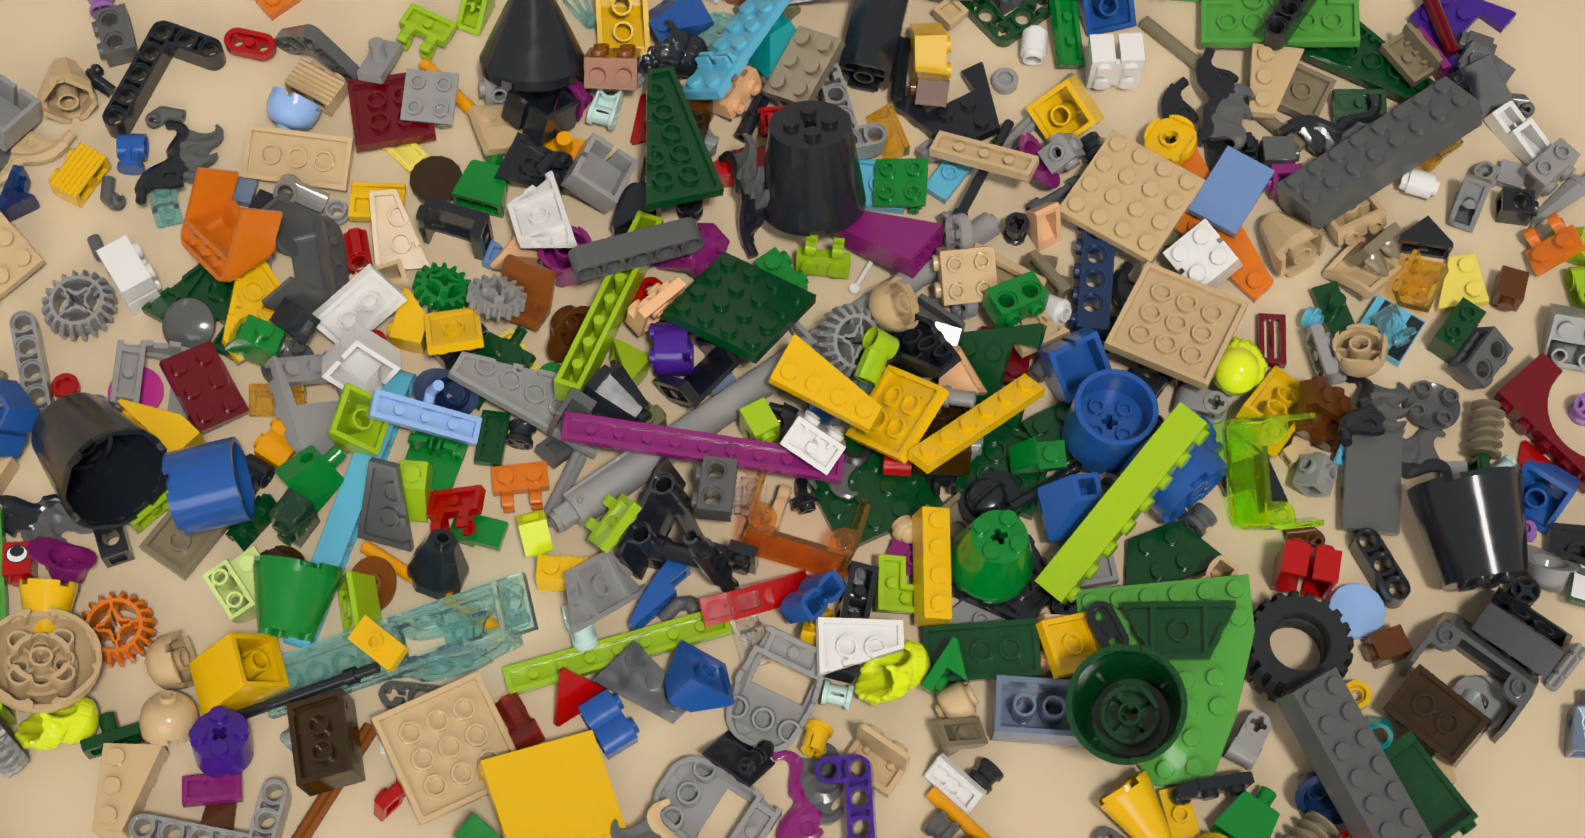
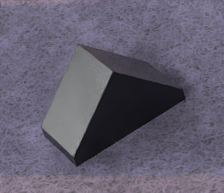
(1427, 239)

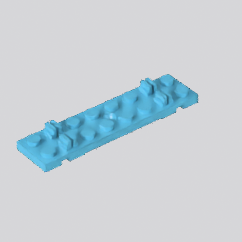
(733, 49)

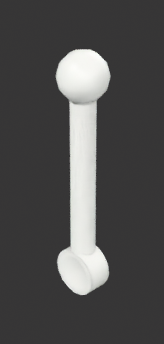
(854, 288)

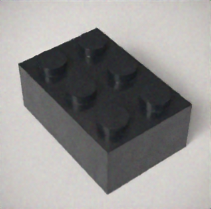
(1521, 633)

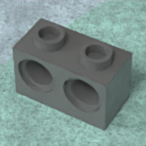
(117, 35)
(1480, 358)
(721, 488)

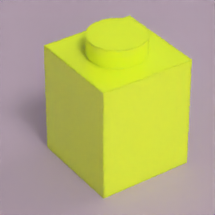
(534, 533)

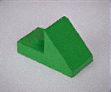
(1037, 456)
(951, 661)

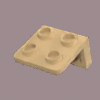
(963, 274)
(887, 758)

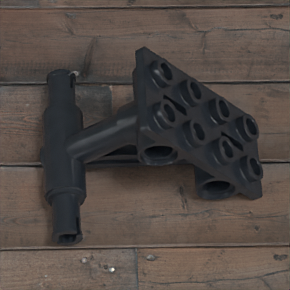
(647, 538)

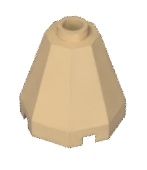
(66, 92)
(1290, 243)

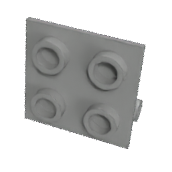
(429, 97)

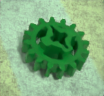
(441, 287)

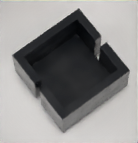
(536, 112)

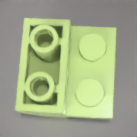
(234, 585)

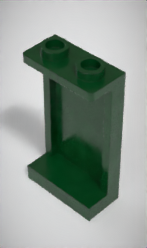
(1430, 790)

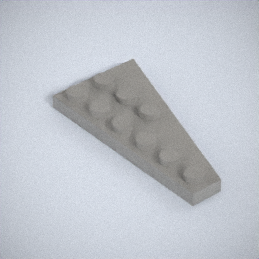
(516, 389)

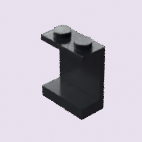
(704, 378)

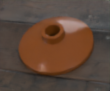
(384, 576)

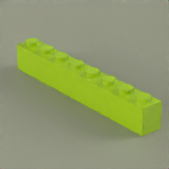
(601, 322)
(1123, 503)

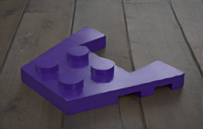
(1461, 17)

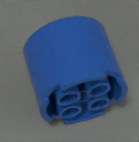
(1109, 420)
(1188, 484)
(209, 486)

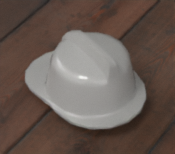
(1549, 569)

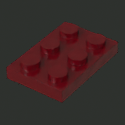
(204, 387)

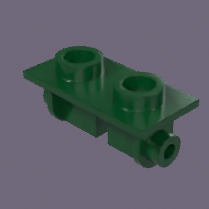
(247, 532)

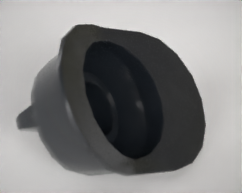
(989, 493)

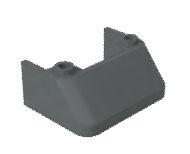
(316, 256)
(1455, 633)

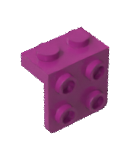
(696, 263)

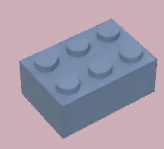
(1031, 711)

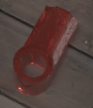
(522, 728)

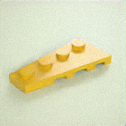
(819, 383)

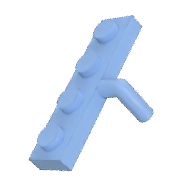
(424, 415)

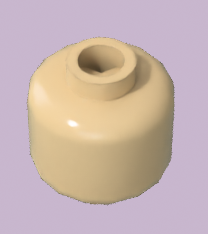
(956, 701)

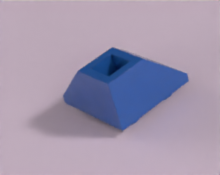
(1068, 503)

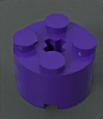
(672, 350)
(221, 742)

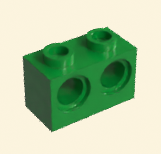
(1015, 296)

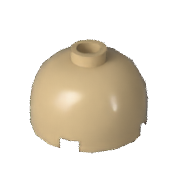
(894, 305)
(1360, 350)
(169, 661)
(167, 718)

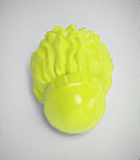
(1240, 368)
(893, 675)
(66, 726)

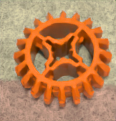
(139, 627)

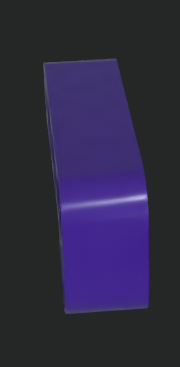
(853, 785)

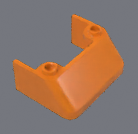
(221, 233)

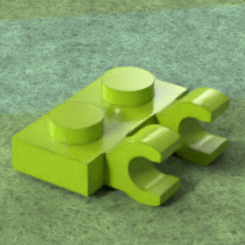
(427, 25)
(823, 262)
(620, 515)

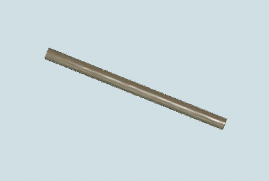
(1191, 59)

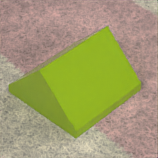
(351, 427)
(357, 598)

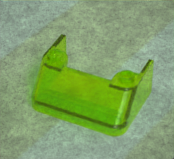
(1249, 475)

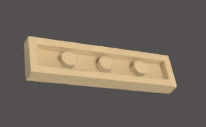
(984, 156)

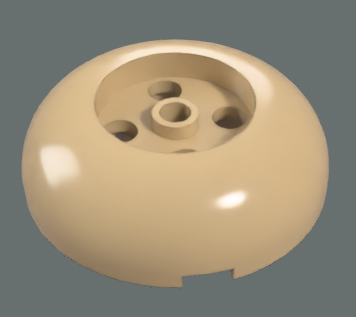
(70, 643)

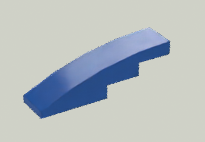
(658, 593)

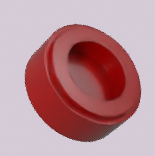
(64, 385)

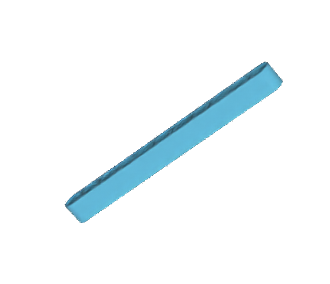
(343, 521)

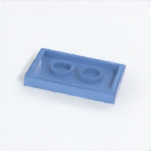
(1231, 191)

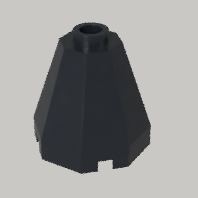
(617, 395)
(438, 565)

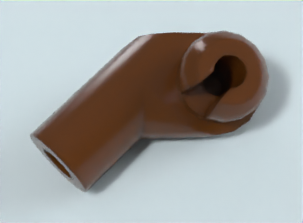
(1308, 534)

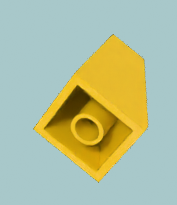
(239, 671)

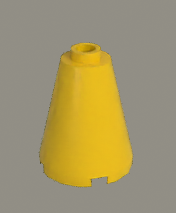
(46, 594)
(1136, 807)

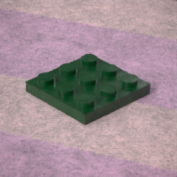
(996, 457)

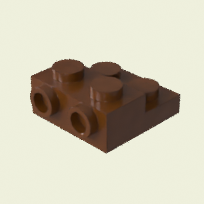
(1329, 406)

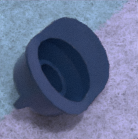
(451, 396)
(1313, 797)

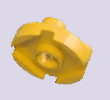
(1166, 128)

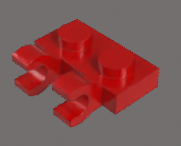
(456, 503)

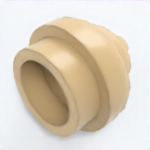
(903, 529)

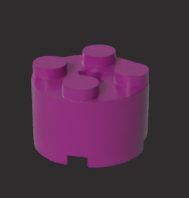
(559, 262)

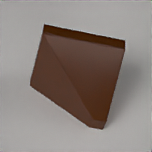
(220, 815)

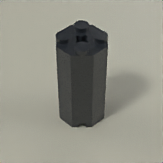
(872, 43)

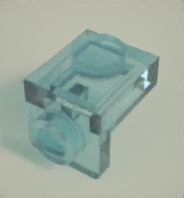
(166, 207)
(1392, 325)

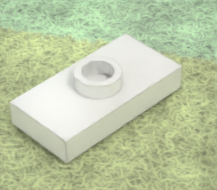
(955, 783)

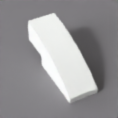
(1517, 133)

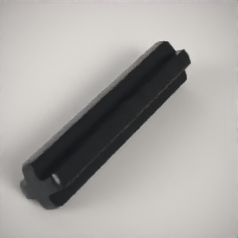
(900, 70)

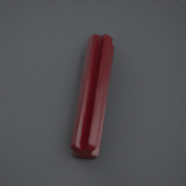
(1442, 27)

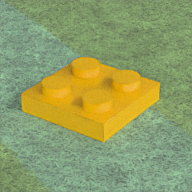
(453, 331)
(1067, 642)

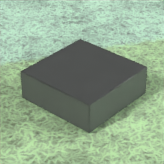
(554, 451)

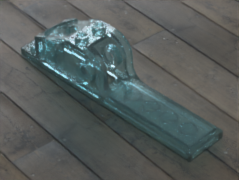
(456, 618)

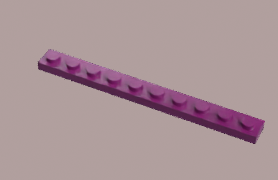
(690, 445)

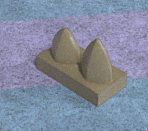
(1370, 252)
(1045, 266)

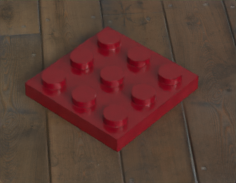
(378, 113)

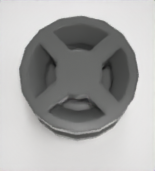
(1199, 519)
(942, 826)

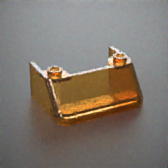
(759, 531)

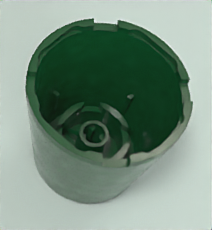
(1119, 681)

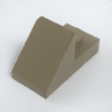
(960, 734)

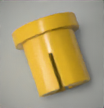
(816, 737)

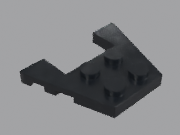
(966, 116)
(1026, 604)

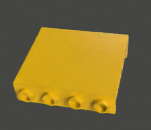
(552, 790)

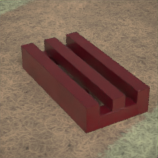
(1270, 318)

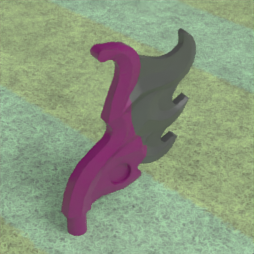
(810, 796)

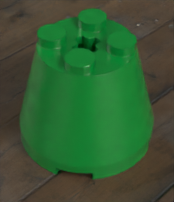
(992, 557)
(292, 595)

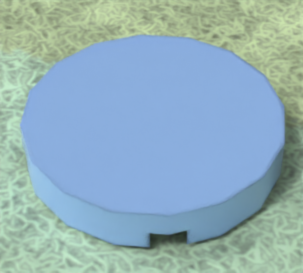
(1360, 608)

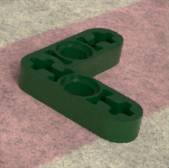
(1008, 22)

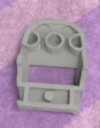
(129, 371)
(304, 422)
(763, 713)
(695, 790)

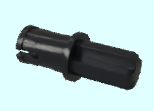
(750, 117)

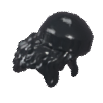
(677, 51)

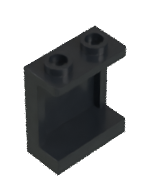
(457, 222)

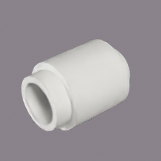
(1034, 45)
(1419, 183)
(1058, 309)

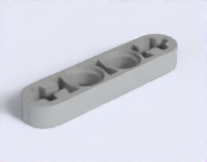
(953, 234)

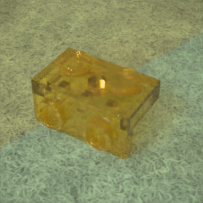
(1419, 282)

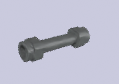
(1054, 196)

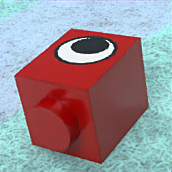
(17, 563)

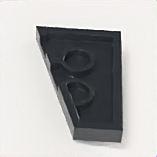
(521, 159)

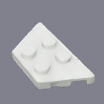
(541, 217)

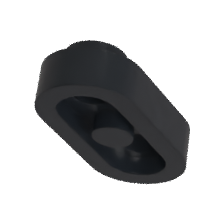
(1109, 628)

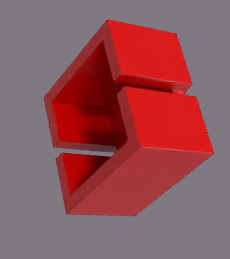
(1316, 566)

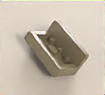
(1412, 55)

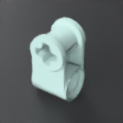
(605, 108)
(584, 639)

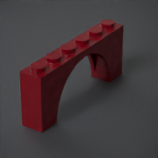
(1527, 408)

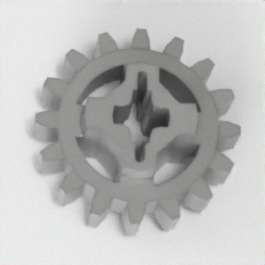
(496, 297)

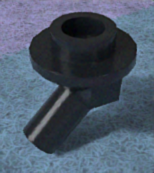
(805, 501)

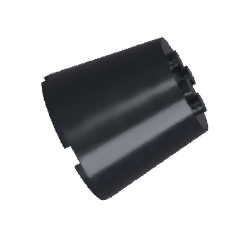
(812, 170)
(98, 460)
(1474, 527)

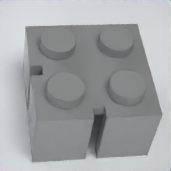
(16, 120)
(599, 180)

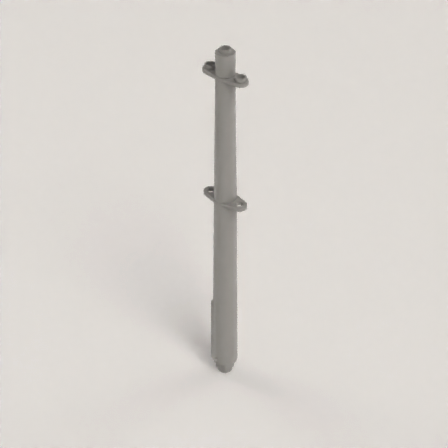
(633, 470)

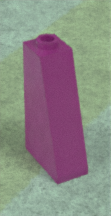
(894, 240)

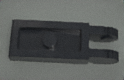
(1211, 787)

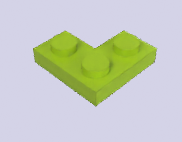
(891, 590)

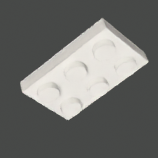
(364, 299)

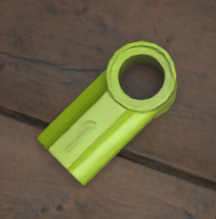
(878, 349)

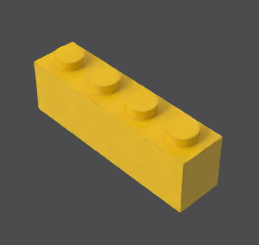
(932, 566)

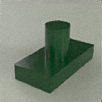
(1333, 307)
(111, 733)

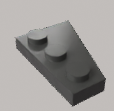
(384, 507)

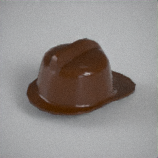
(563, 330)

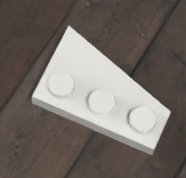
(855, 641)

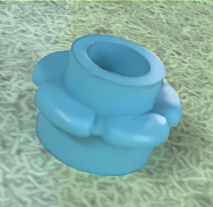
(1311, 317)

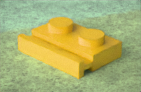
(359, 198)

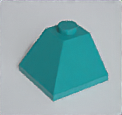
(772, 47)

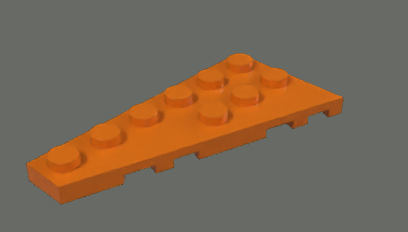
(1253, 277)

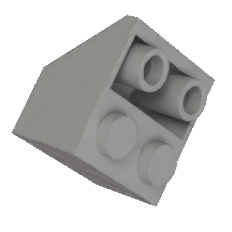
(1565, 337)

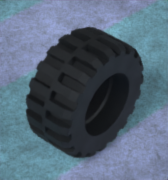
(1305, 615)

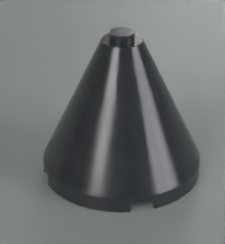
(532, 48)

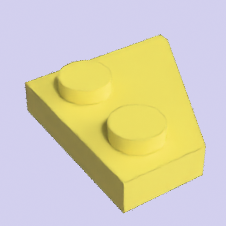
(1462, 281)

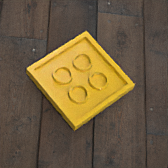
(905, 415)

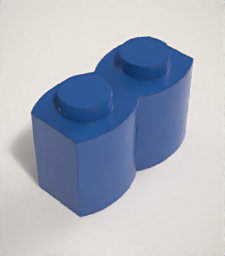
(812, 597)
(610, 726)

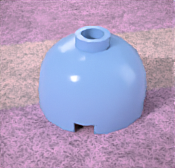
(291, 110)

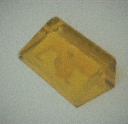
(897, 142)
(262, 403)

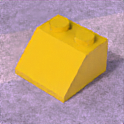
(1065, 109)

